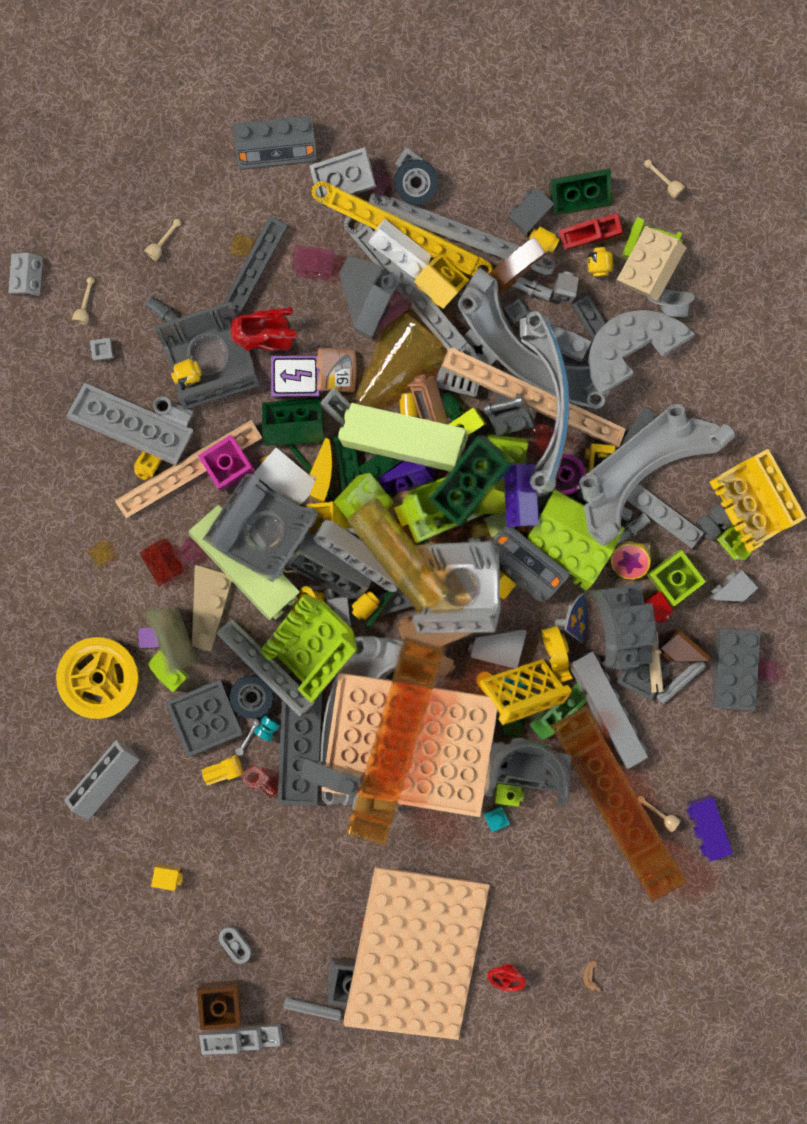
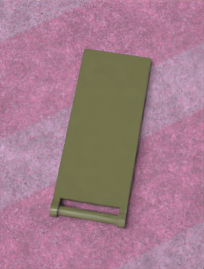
(172, 638)

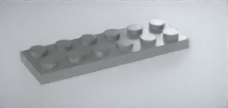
(130, 424)

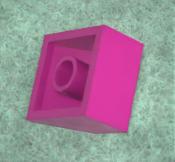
(226, 463)

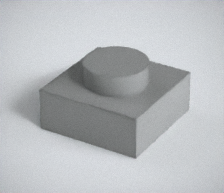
(407, 155)
(101, 349)

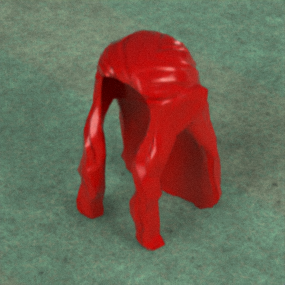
(263, 330)

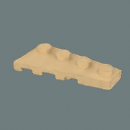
(210, 597)

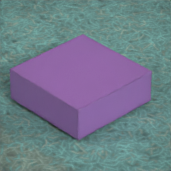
(147, 638)

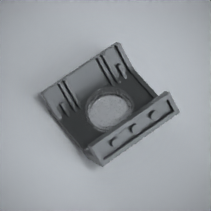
(208, 340)
(260, 528)

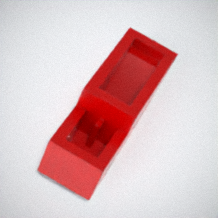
(591, 231)

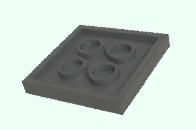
(204, 717)

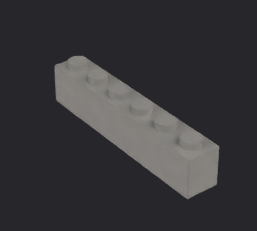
(607, 710)

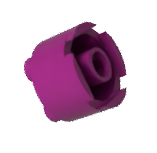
(576, 472)

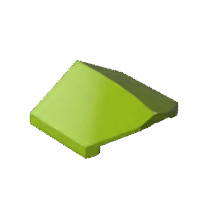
(732, 543)

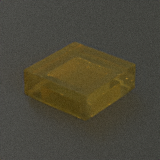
(241, 245)
(101, 553)

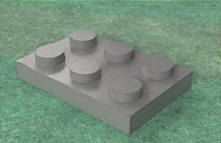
(348, 172)

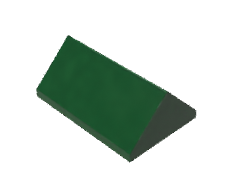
(581, 191)

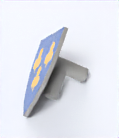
(576, 619)

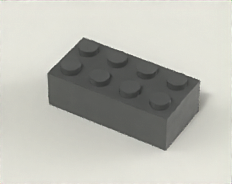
(735, 669)

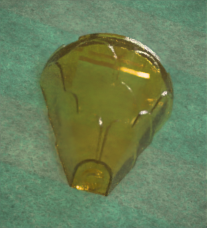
(398, 358)

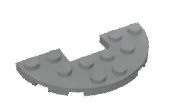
(626, 335)

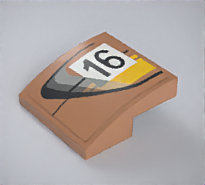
(336, 369)

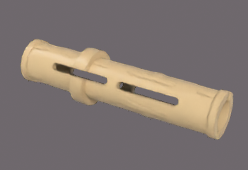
(655, 668)

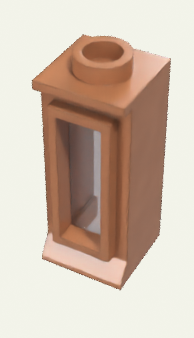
(428, 399)

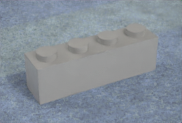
(102, 780)

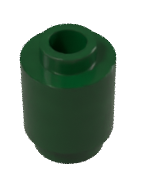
(451, 405)

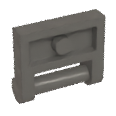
(510, 420)

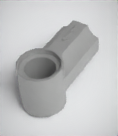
(174, 412)

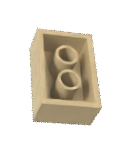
(651, 263)

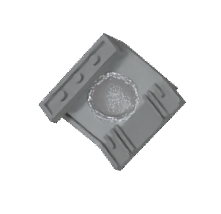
(474, 588)

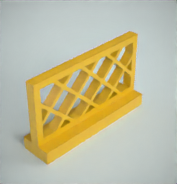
(537, 702)

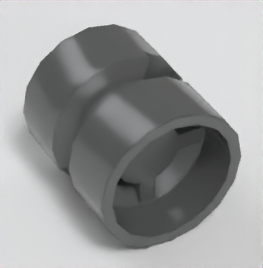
(714, 522)

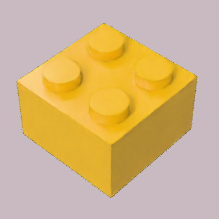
(440, 281)

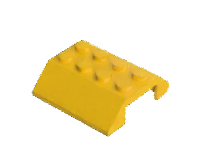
(757, 499)

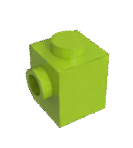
(508, 794)

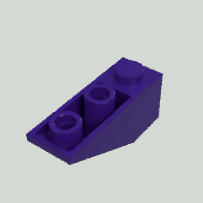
(405, 476)

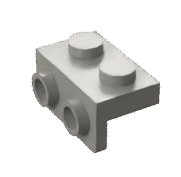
(25, 274)

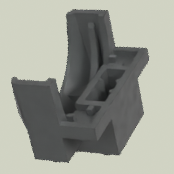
(627, 626)
(526, 767)

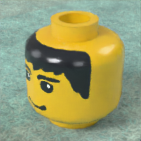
(600, 262)
(186, 373)

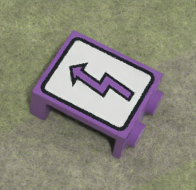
(294, 376)

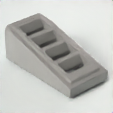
(440, 380)

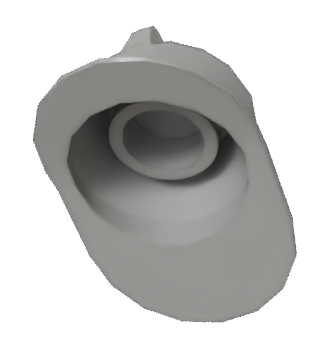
(674, 302)

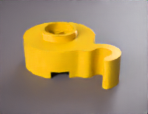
(557, 648)

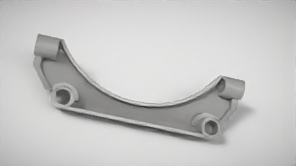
(660, 442)

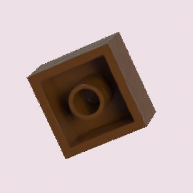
(219, 1005)

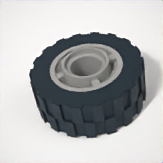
(403, 181)

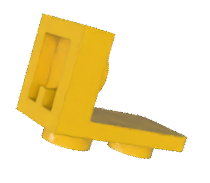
(602, 451)

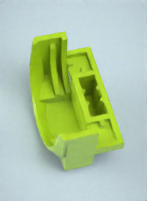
(423, 516)

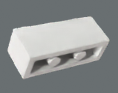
(400, 249)

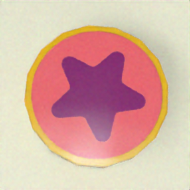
(630, 560)

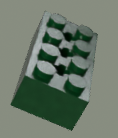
(459, 480)

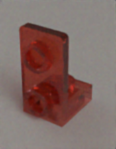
(542, 438)

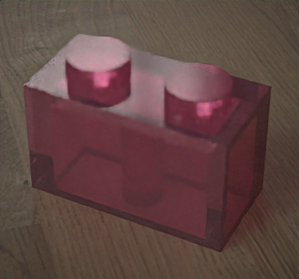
(313, 262)

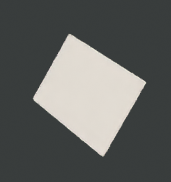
(285, 477)

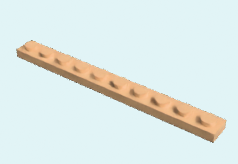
(535, 398)

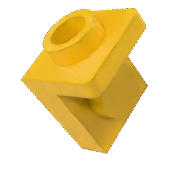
(146, 466)

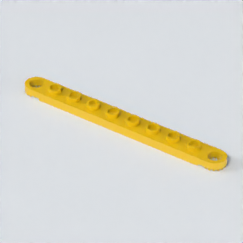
(373, 216)

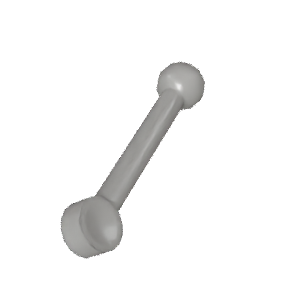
(240, 751)

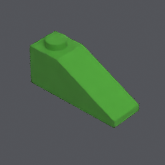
(543, 722)

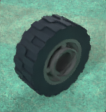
(242, 705)

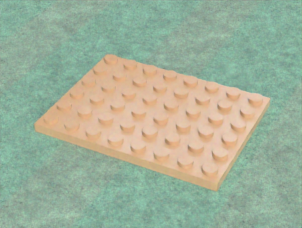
(450, 751)
(416, 953)

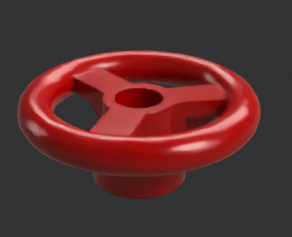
(507, 974)

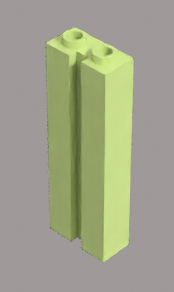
(402, 437)
(264, 594)

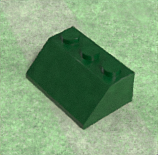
(292, 421)

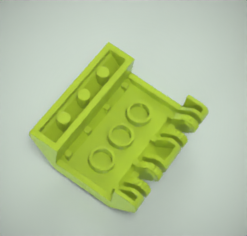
(566, 539)
(312, 645)

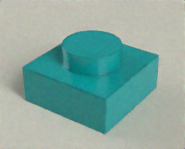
(496, 818)

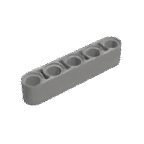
(354, 553)

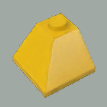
(330, 512)

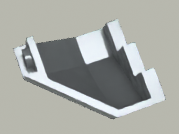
(367, 293)

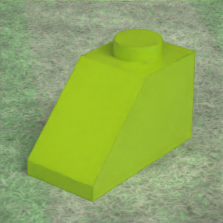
(172, 680)

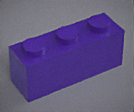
(520, 496)
(709, 828)

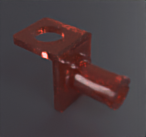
(259, 780)

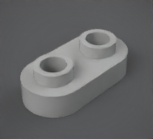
(234, 944)

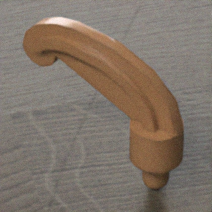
(587, 977)

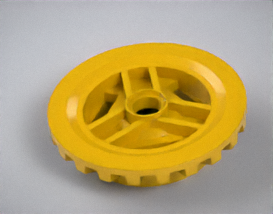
(73, 681)

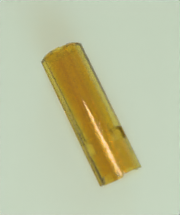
(398, 555)

